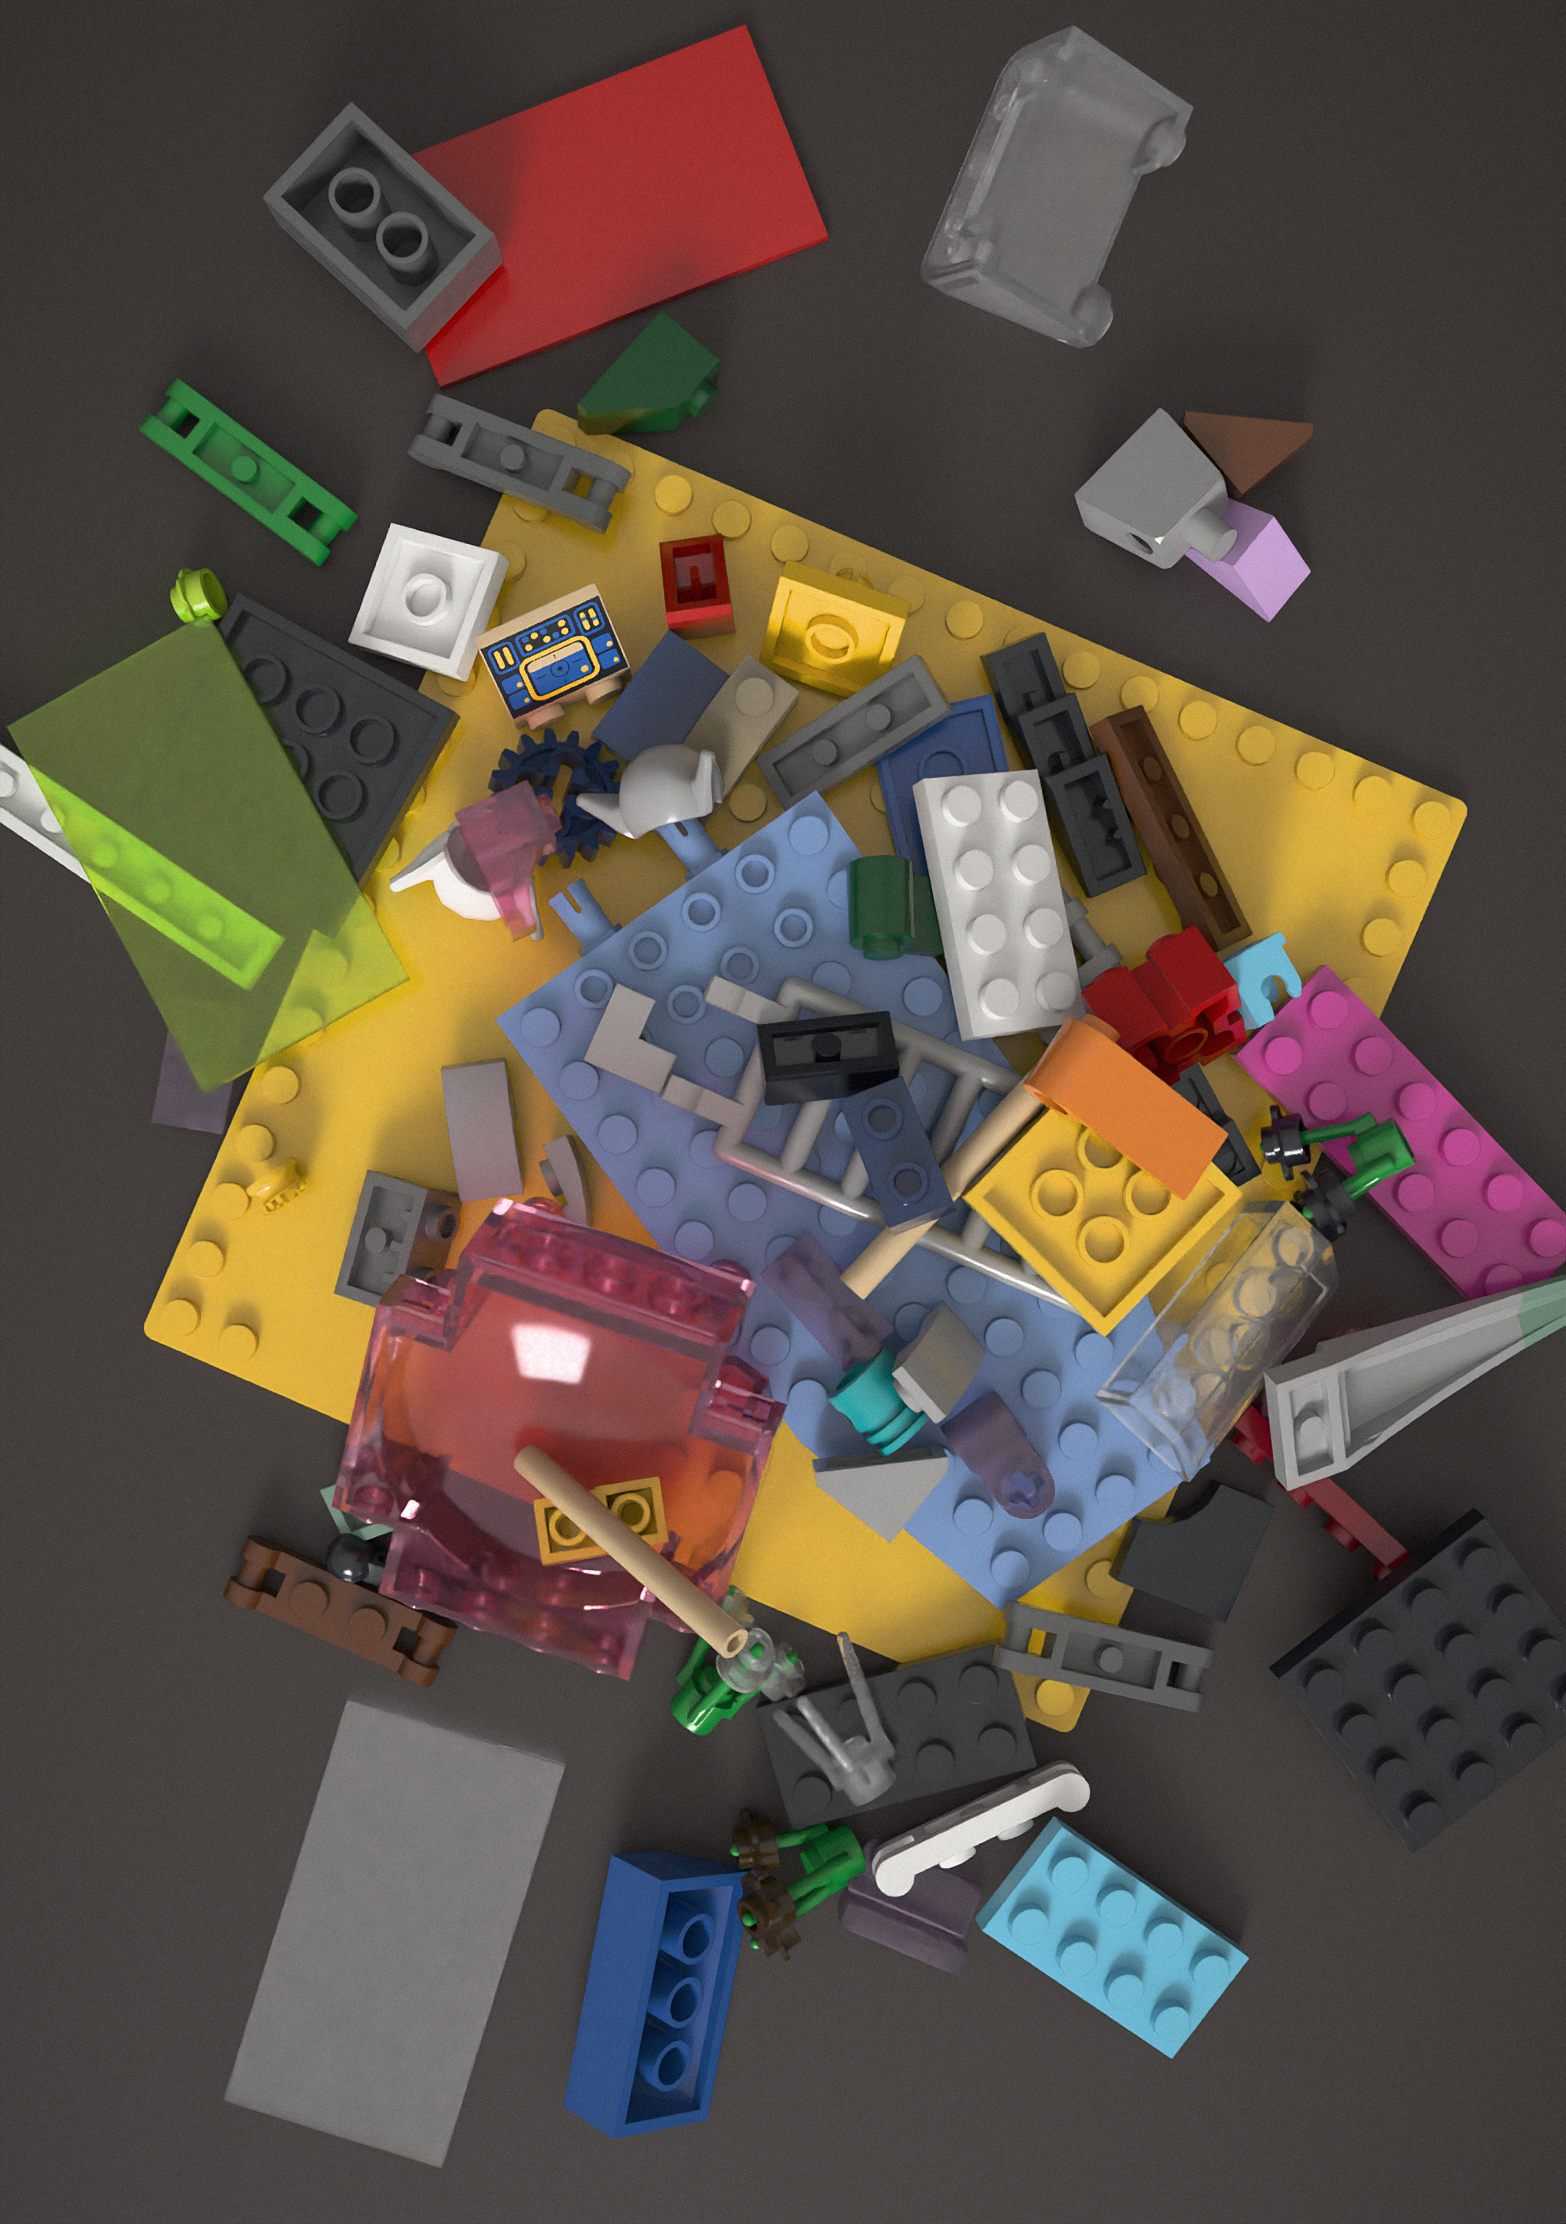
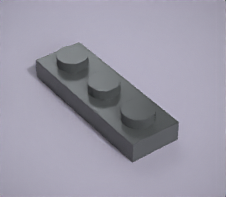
(856, 733)

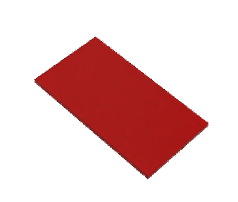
(621, 201)

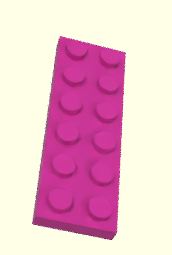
(1465, 1195)

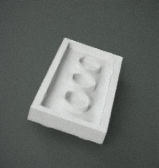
(998, 903)

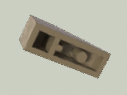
(741, 723)

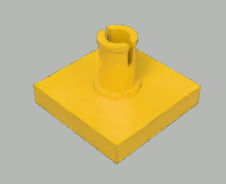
(832, 629)

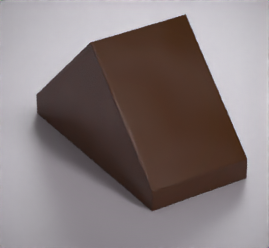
(1245, 447)

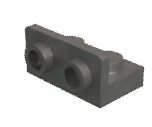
(396, 1232)

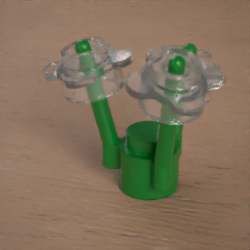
(759, 1666)

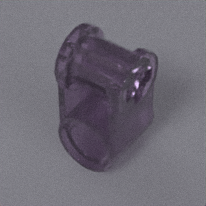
(996, 1448)

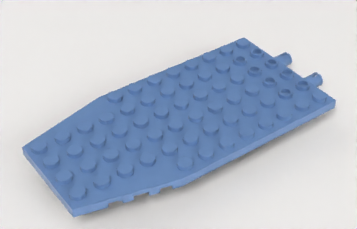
(756, 920)

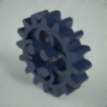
(541, 767)

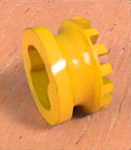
(278, 1185)

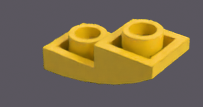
(634, 1502)

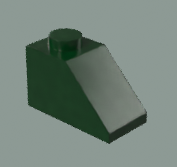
(652, 384)

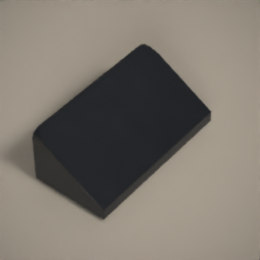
(826, 1057)

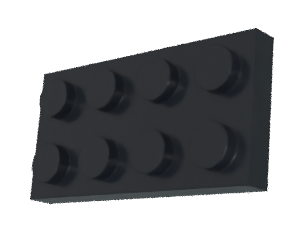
(943, 1714)

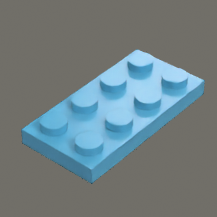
(1111, 1937)

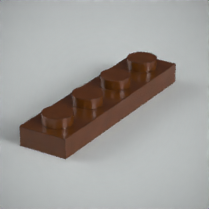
(1169, 828)

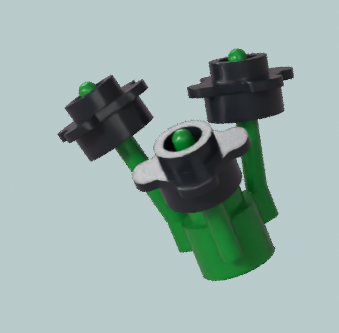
(1327, 1202)

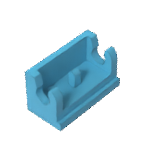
(1256, 987)

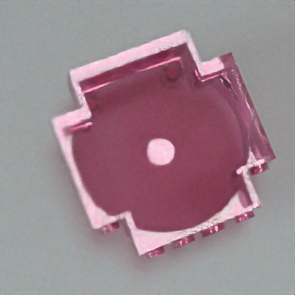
(603, 1363)

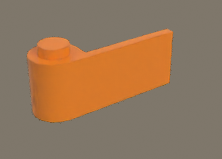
(1125, 1104)

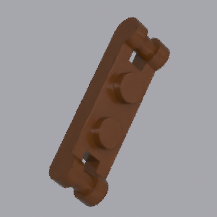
(338, 1611)

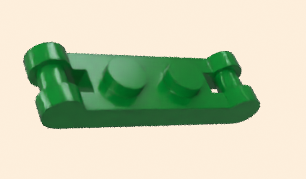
(247, 471)

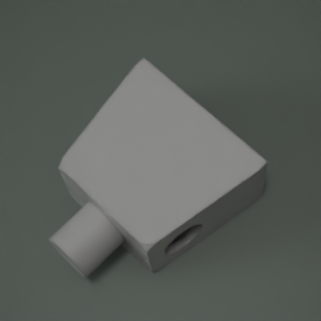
(1159, 497)

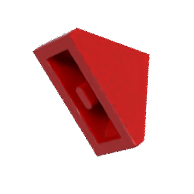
(696, 587)

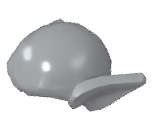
(659, 789)

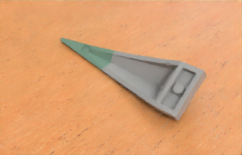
(1376, 1381)

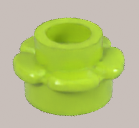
(198, 594)

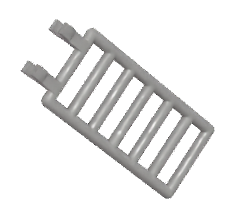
(849, 1194)

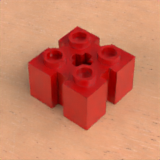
(1171, 1007)

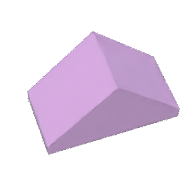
(1261, 564)

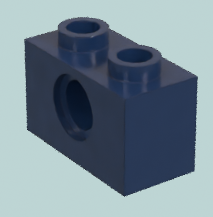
(897, 1156)

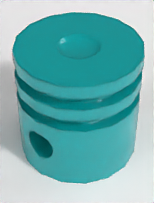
(872, 1404)

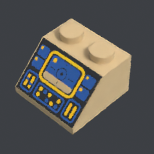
(555, 659)

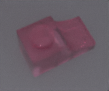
(507, 842)

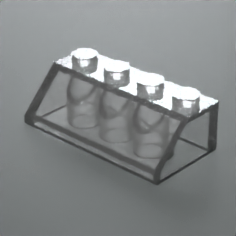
(1221, 1333)

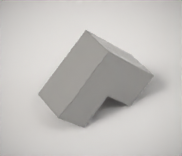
(618, 1045)

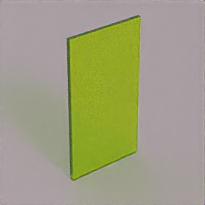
(207, 853)

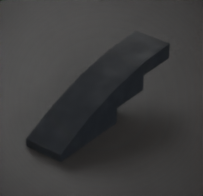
(1074, 779)

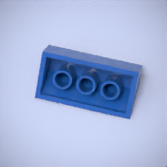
(656, 1993)

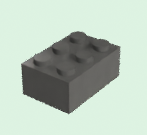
(384, 227)

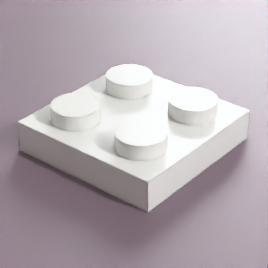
(429, 601)

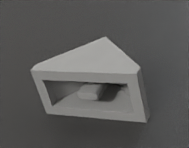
(882, 1489)

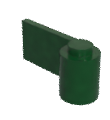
(891, 909)

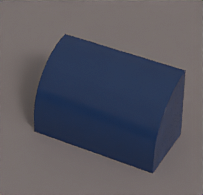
(660, 700)

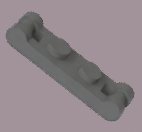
(519, 462)
(1103, 1656)

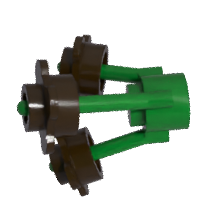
(766, 1904)

